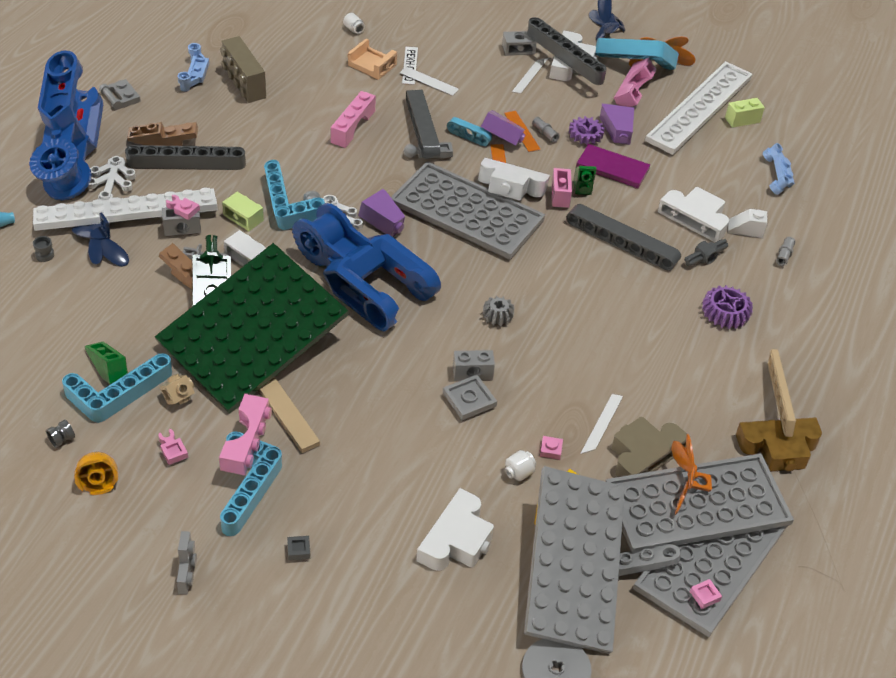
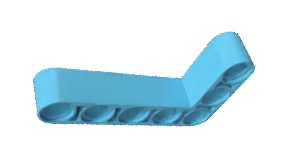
(638, 49)
(286, 213)
(121, 393)
(264, 470)

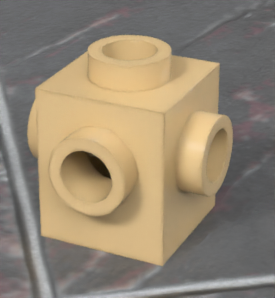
(177, 389)

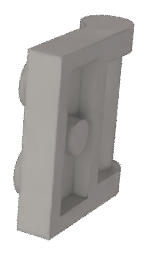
(124, 92)

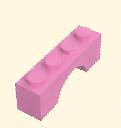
(628, 93)
(344, 127)
(238, 453)

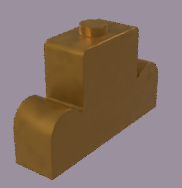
(778, 450)

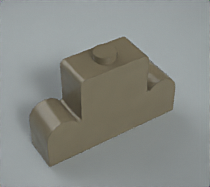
(644, 447)

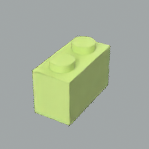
(744, 112)
(243, 211)

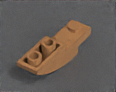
(157, 135)
(179, 263)

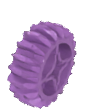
(727, 307)

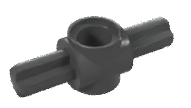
(706, 252)

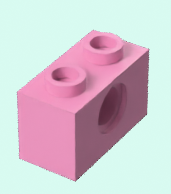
(561, 187)

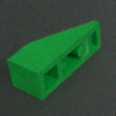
(107, 361)

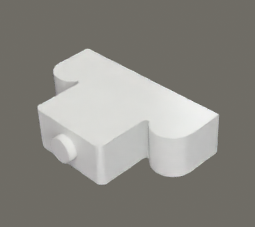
(562, 71)
(512, 180)
(697, 211)
(457, 534)

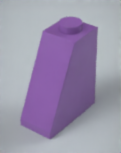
(618, 122)
(503, 127)
(382, 213)

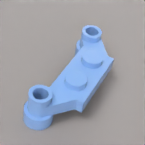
(197, 68)
(782, 167)

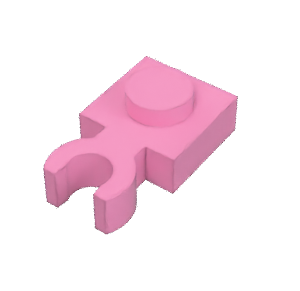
(183, 208)
(172, 448)

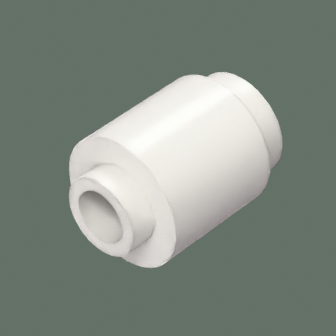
(354, 23)

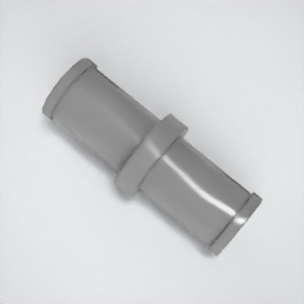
(545, 129)
(785, 251)

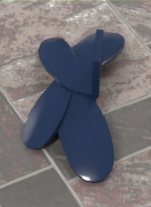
(606, 19)
(101, 244)

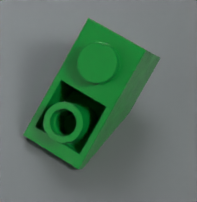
(584, 179)

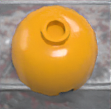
(96, 473)

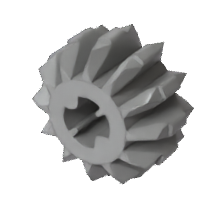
(498, 311)

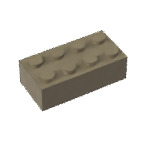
(243, 69)

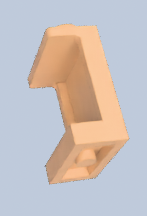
(370, 60)

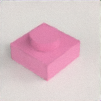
(551, 447)
(705, 594)

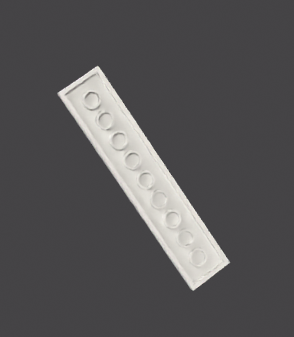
(698, 108)
(116, 209)

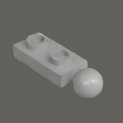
(445, 150)

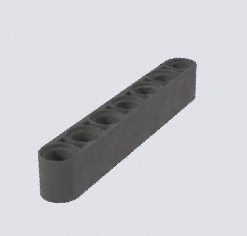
(566, 51)
(422, 123)
(185, 157)
(624, 237)

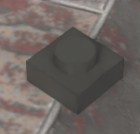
(298, 547)

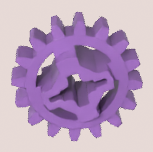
(586, 130)

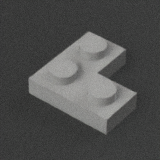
(187, 561)

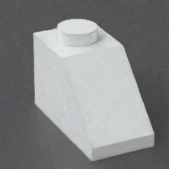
(748, 223)

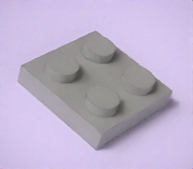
(469, 397)

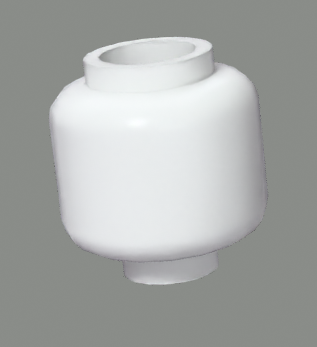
(520, 465)

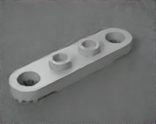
(648, 559)

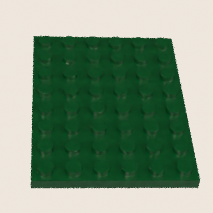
(251, 327)

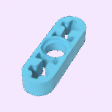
(459, 126)

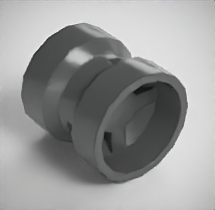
(43, 248)
(60, 433)

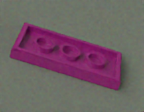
(614, 165)

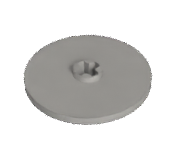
(545, 654)

